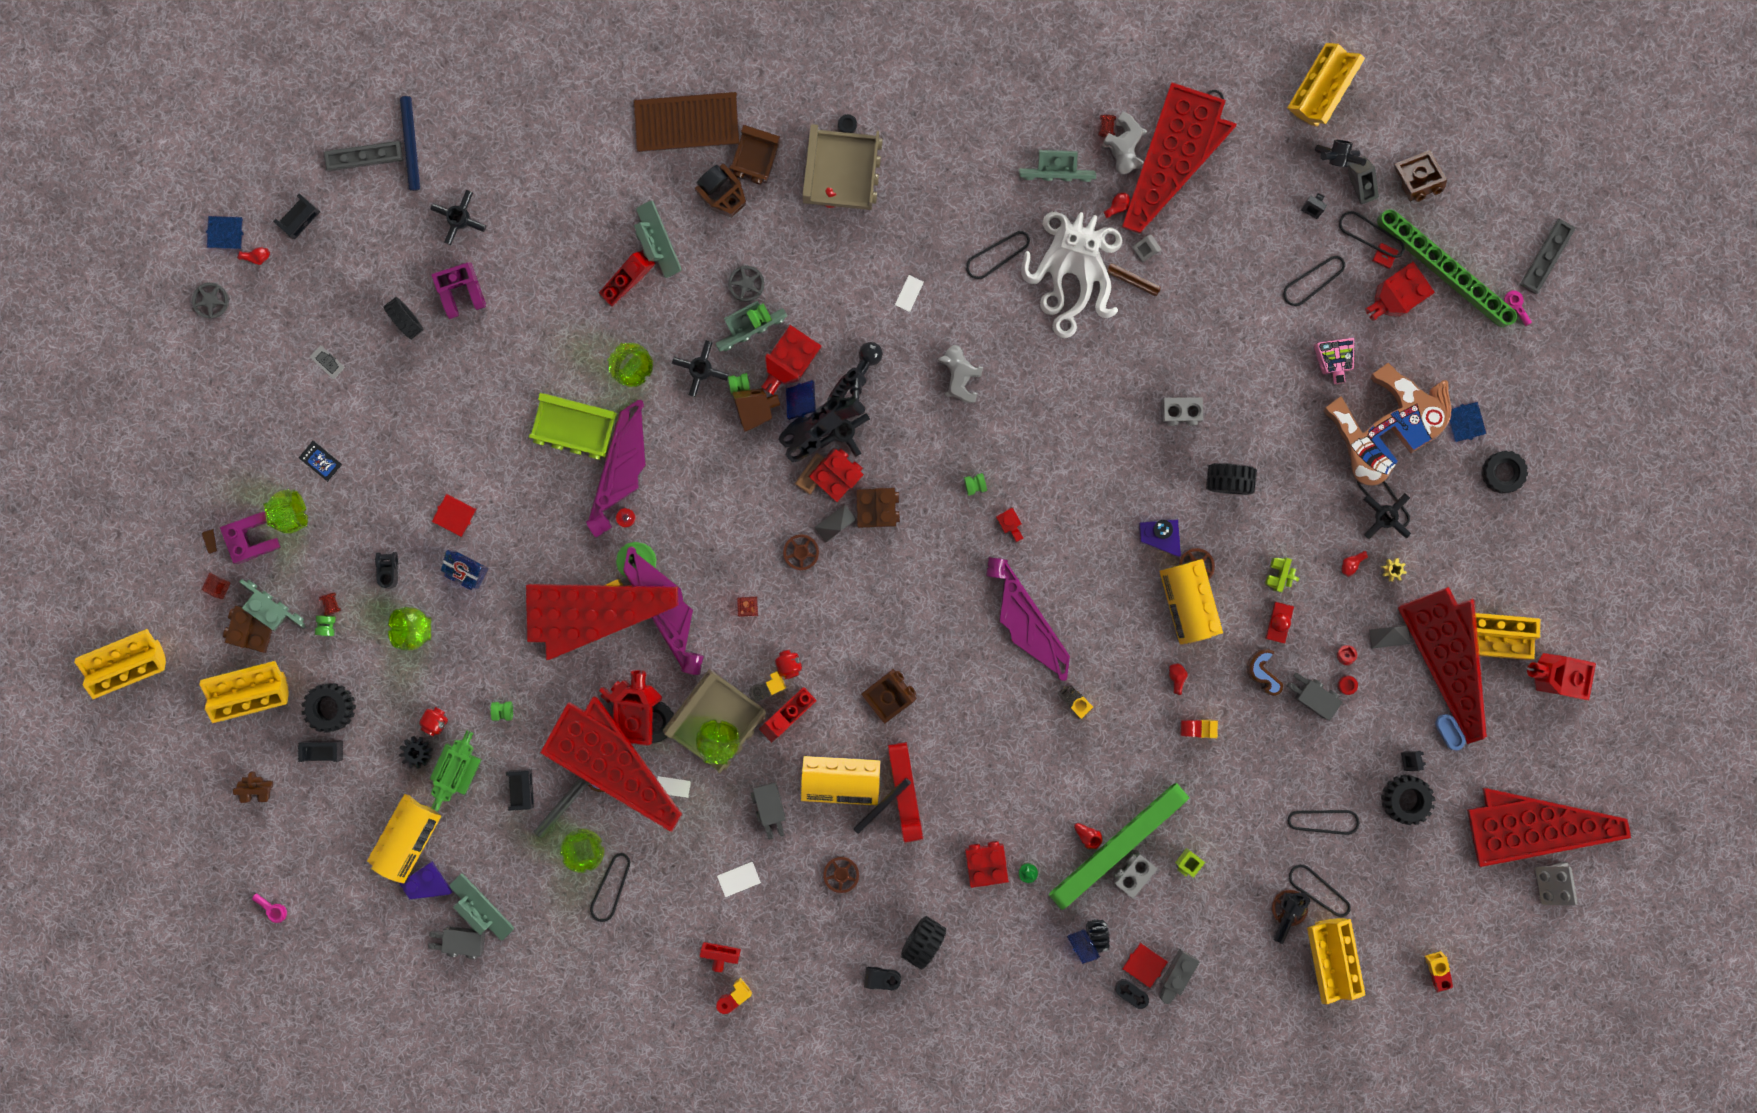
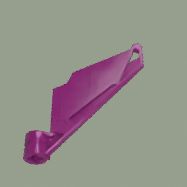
(621, 468)
(1025, 621)
(672, 624)

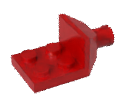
(1400, 293)
(789, 359)
(1563, 675)
(634, 709)

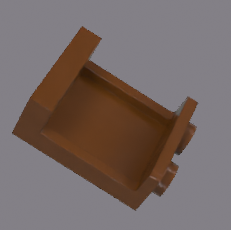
(755, 155)

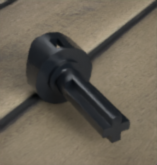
(1293, 907)

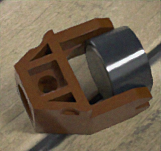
(711, 181)

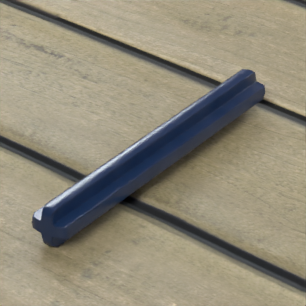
(410, 143)

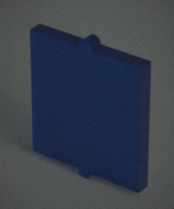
(224, 232)
(800, 400)
(1467, 422)
(1083, 946)

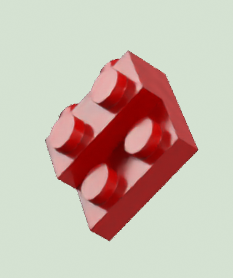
(836, 474)
(986, 864)

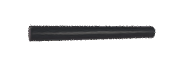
(882, 805)

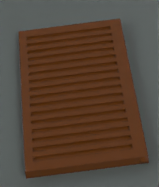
(686, 121)

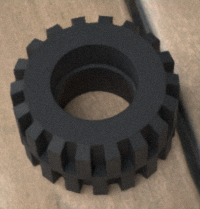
(1231, 479)
(313, 712)
(1393, 794)
(923, 942)

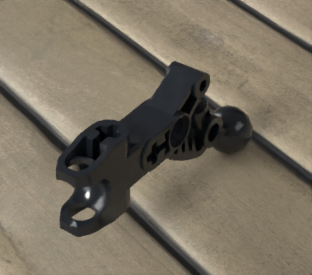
(835, 411)

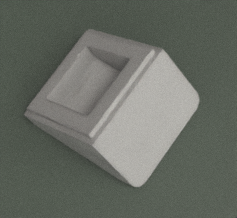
(1146, 248)

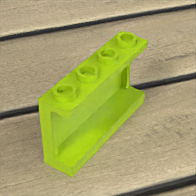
(573, 426)

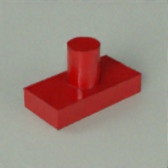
(719, 955)

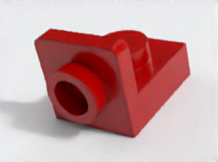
(617, 688)

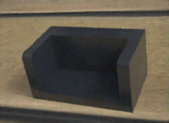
(298, 217)
(320, 751)
(521, 789)

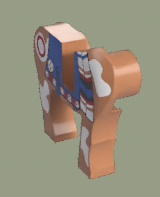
(1415, 423)

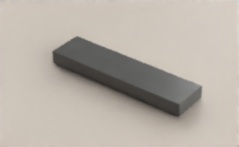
(363, 156)
(1547, 256)

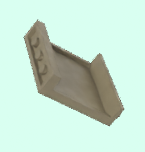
(842, 163)
(718, 701)

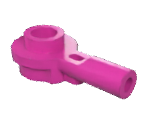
(1515, 301)
(276, 912)

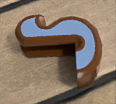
(1260, 674)

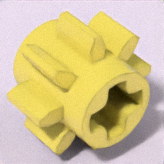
(1398, 572)

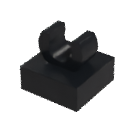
(1314, 206)
(1413, 760)

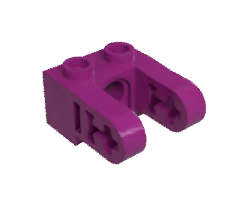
(456, 277)
(238, 542)

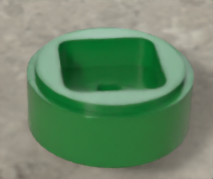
(1028, 873)

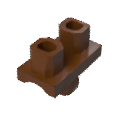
(253, 785)

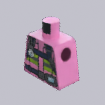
(1336, 358)

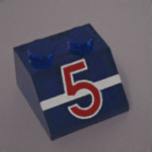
(463, 569)

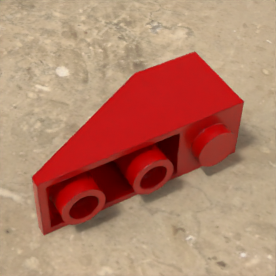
(626, 277)
(787, 714)

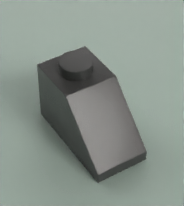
(1364, 181)

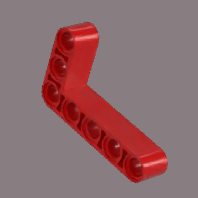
(907, 799)

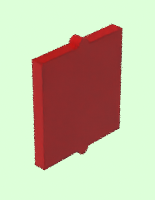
(454, 515)
(1145, 965)

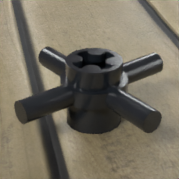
(1340, 154)
(457, 210)
(697, 377)
(835, 435)
(1380, 510)

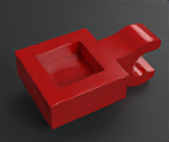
(1009, 522)

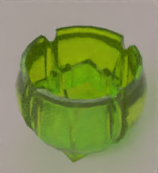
(635, 370)
(286, 511)
(409, 628)
(717, 741)
(569, 854)

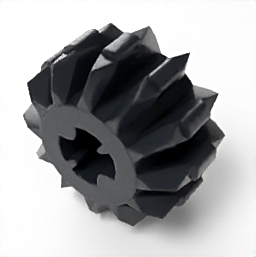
(414, 759)
(1098, 934)

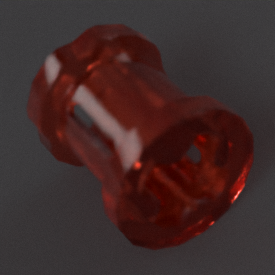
(1107, 125)
(330, 604)

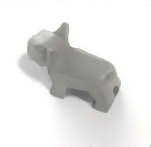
(1125, 144)
(960, 372)

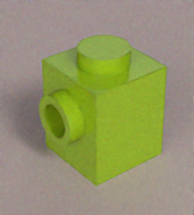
(1189, 863)

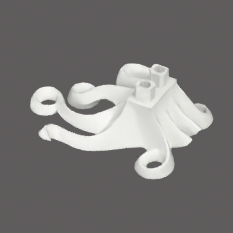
(1075, 252)

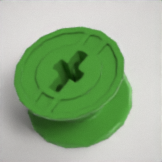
(642, 550)

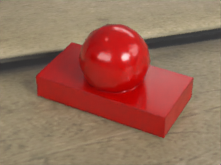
(1279, 622)

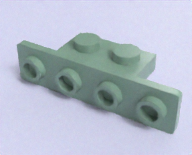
(1057, 165)
(655, 240)
(742, 327)
(265, 610)
(478, 910)

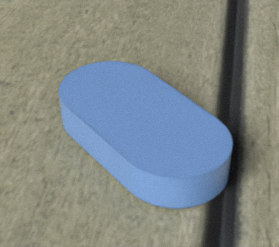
(1450, 732)

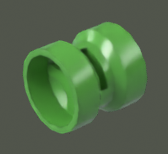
(759, 316)
(739, 383)
(976, 484)
(325, 630)
(502, 711)

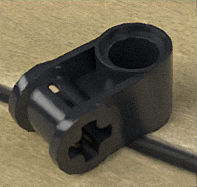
(387, 568)
(877, 978)

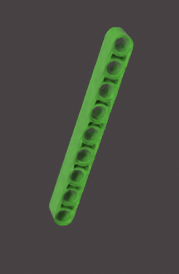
(1456, 269)
(1118, 846)

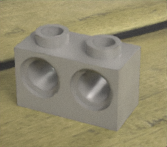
(1182, 406)
(1139, 878)

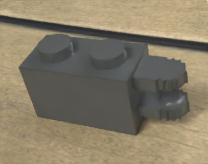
(1315, 697)
(769, 807)
(459, 941)
(1178, 975)

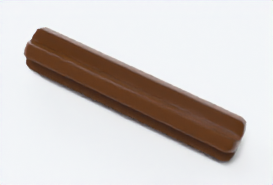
(1133, 279)

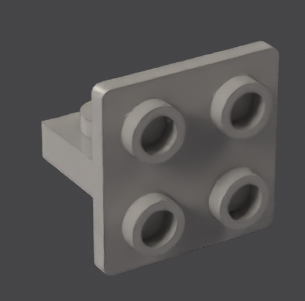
(1556, 884)

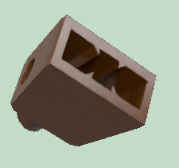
(754, 407)

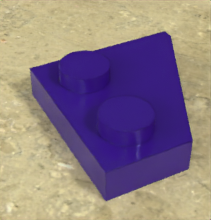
(1169, 545)
(426, 883)

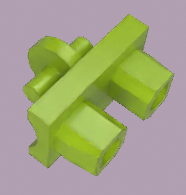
(1278, 582)

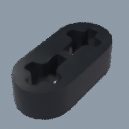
(1134, 990)

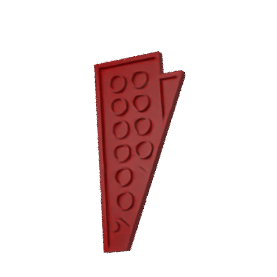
(1181, 143)
(581, 614)
(1450, 648)
(601, 754)
(1526, 827)

